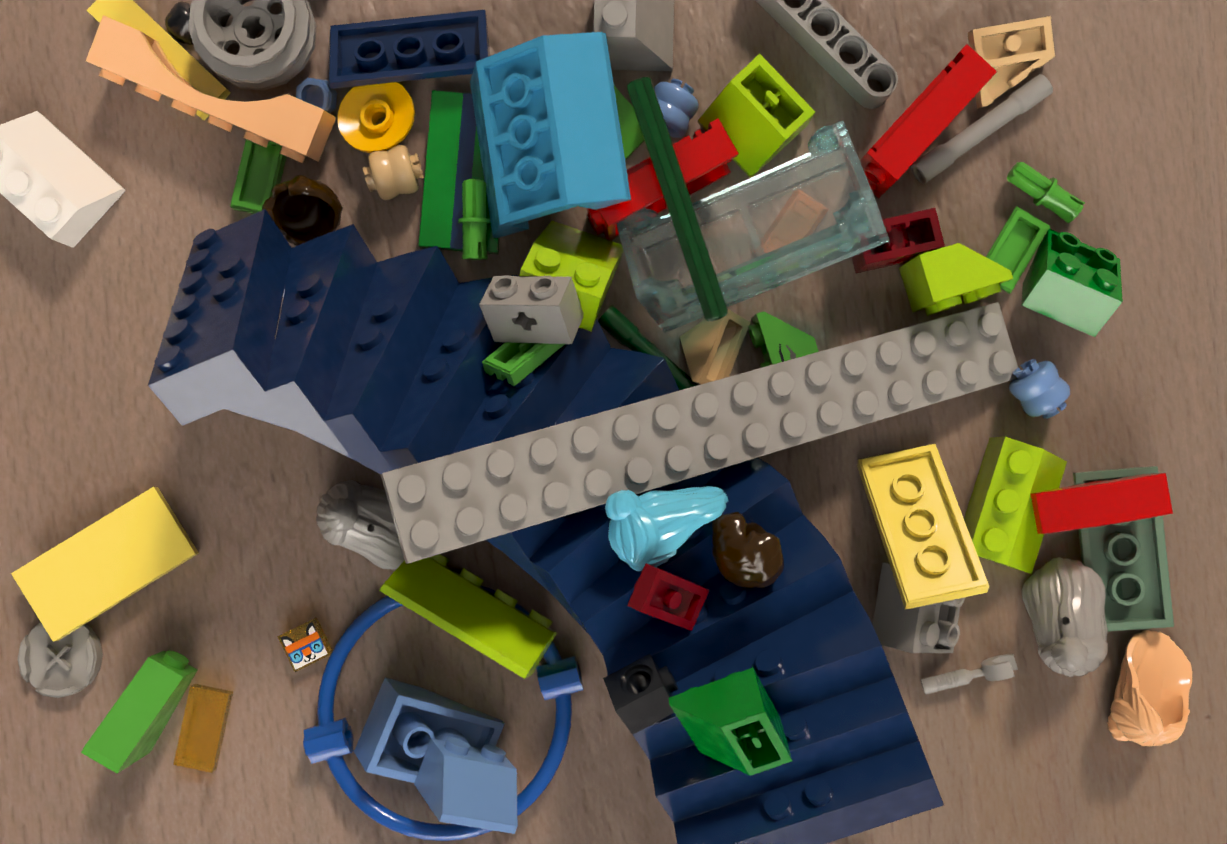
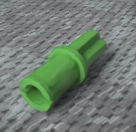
(1045, 191)
(474, 220)

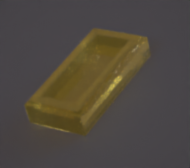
(203, 728)

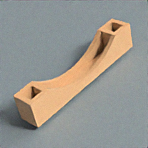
(140, 59)

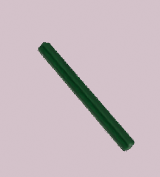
(677, 198)

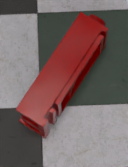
(925, 119)
(701, 162)

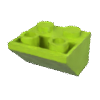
(758, 114)
(950, 273)

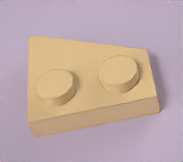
(1012, 51)

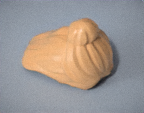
(1151, 691)

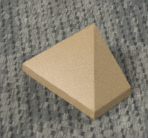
(713, 347)

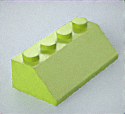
(472, 613)

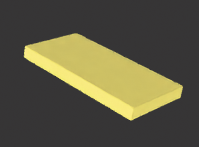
(922, 527)
(104, 563)

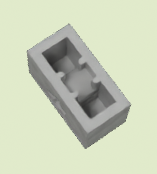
(532, 309)

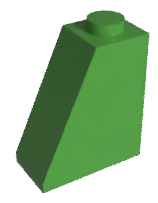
(141, 712)

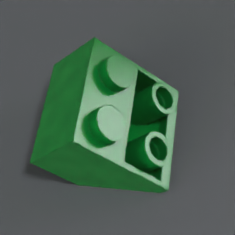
(1073, 282)
(734, 722)

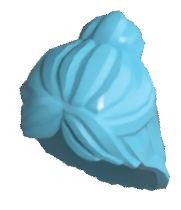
(659, 522)

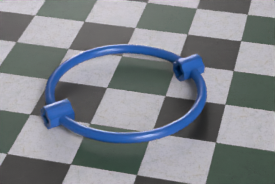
(335, 738)

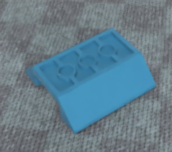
(548, 129)

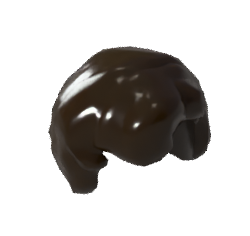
(303, 209)
(746, 552)

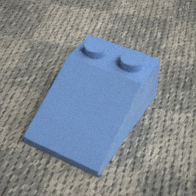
(407, 720)

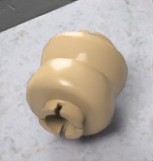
(393, 172)

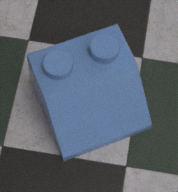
(469, 785)

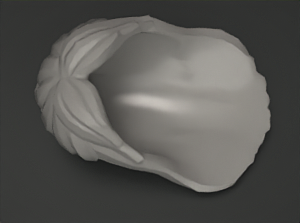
(360, 521)
(1067, 616)

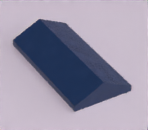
(407, 48)

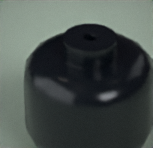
(178, 22)

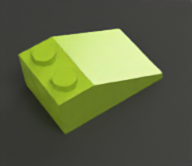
(579, 255)

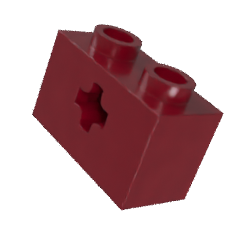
(908, 237)

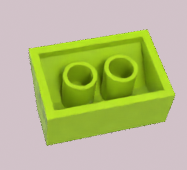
(1001, 502)

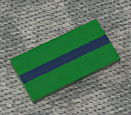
(450, 159)

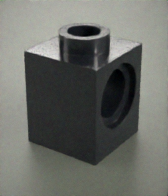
(641, 693)

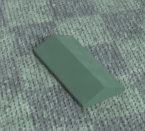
(1130, 563)

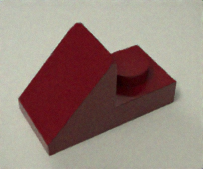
(668, 597)

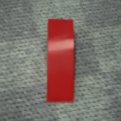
(1102, 503)

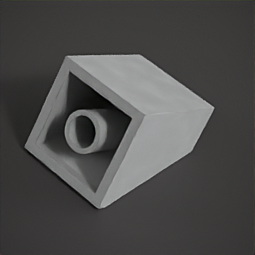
(637, 33)

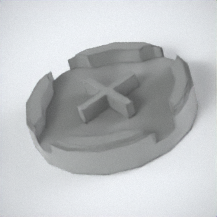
(61, 665)

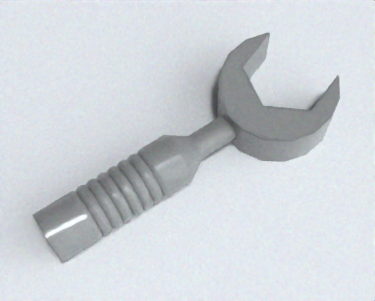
(993, 669)

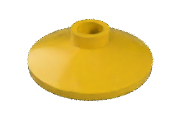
(368, 104)

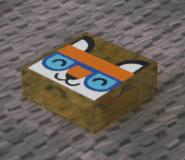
(305, 644)

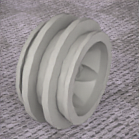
(260, 61)

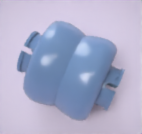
(676, 105)
(1039, 389)

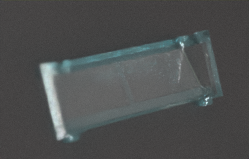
(759, 231)

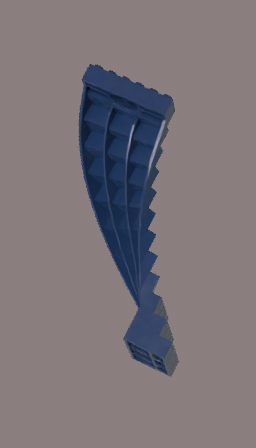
(394, 376)

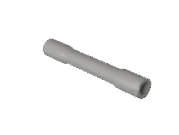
(1017, 103)

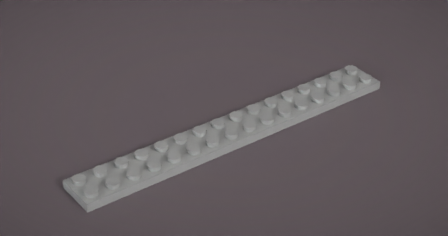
(692, 431)

